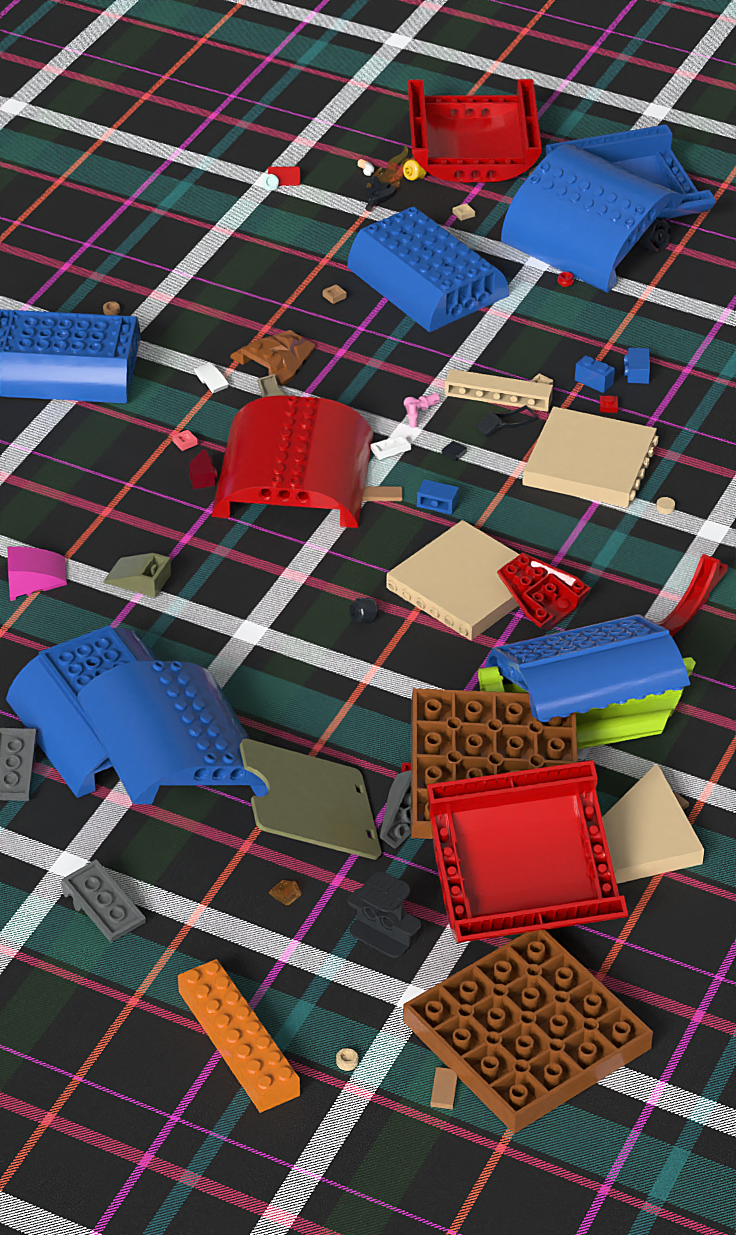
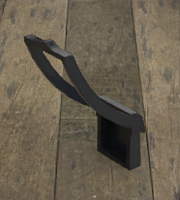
(492, 421)

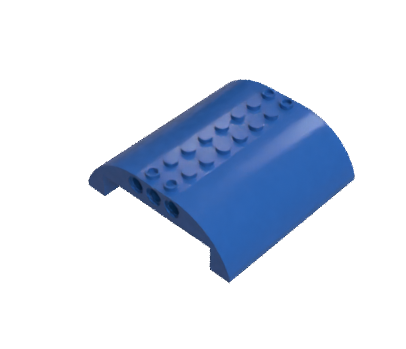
(648, 155)
(583, 214)
(166, 727)

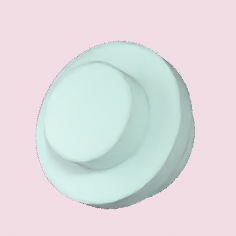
(270, 182)

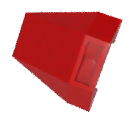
(542, 590)

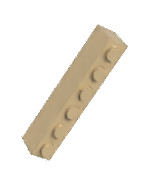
(498, 390)

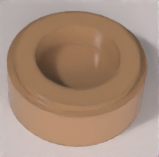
(111, 308)

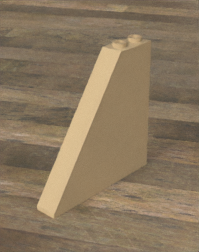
(650, 831)

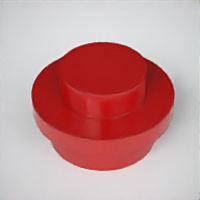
(565, 279)

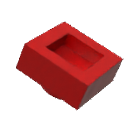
(609, 404)

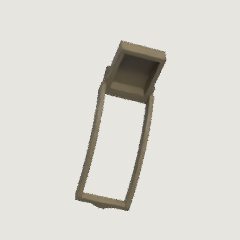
(269, 386)

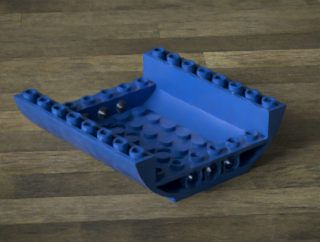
(592, 666)
(47, 699)

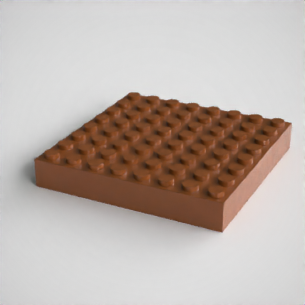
(478, 736)
(527, 1028)

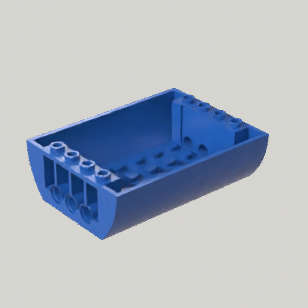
(67, 355)

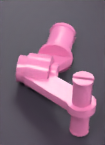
(413, 405)

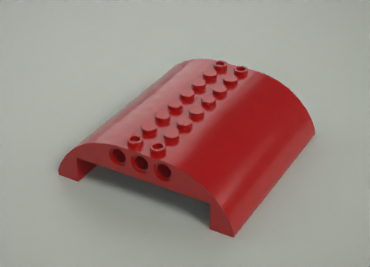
(474, 142)
(296, 456)
(523, 852)

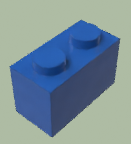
(637, 365)
(594, 374)
(437, 496)

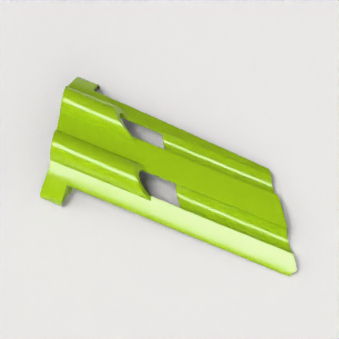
(610, 724)

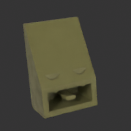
(141, 573)

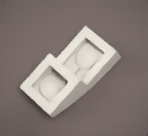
(212, 377)

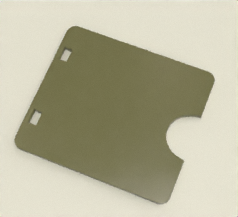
(311, 800)

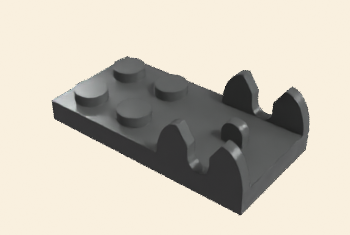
(16, 762)
(102, 900)

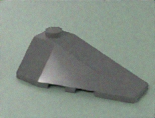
(397, 816)

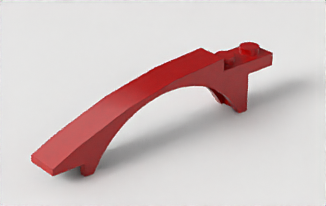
(704, 580)

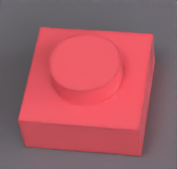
(185, 440)

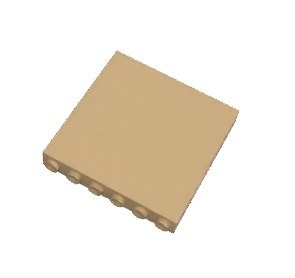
(590, 457)
(457, 580)

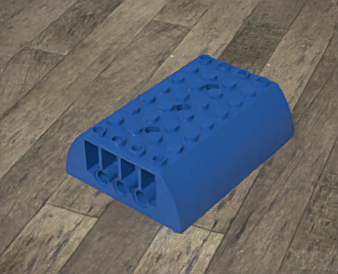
(424, 269)

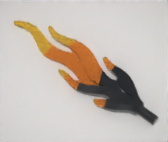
(382, 182)

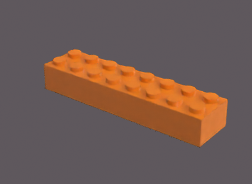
(239, 1035)

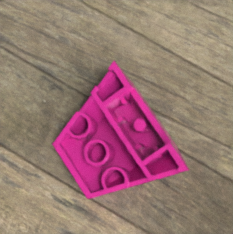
(34, 570)

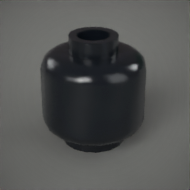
(364, 610)

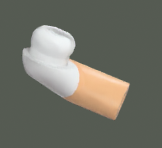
(367, 166)

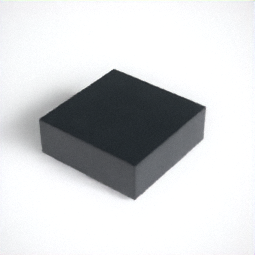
(454, 450)

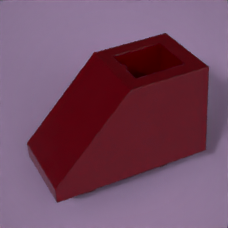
(201, 471)

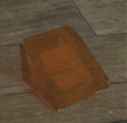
(286, 892)

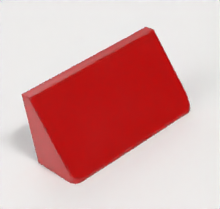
(286, 175)

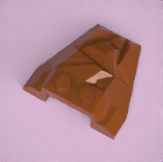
(279, 353)

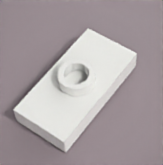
(390, 447)

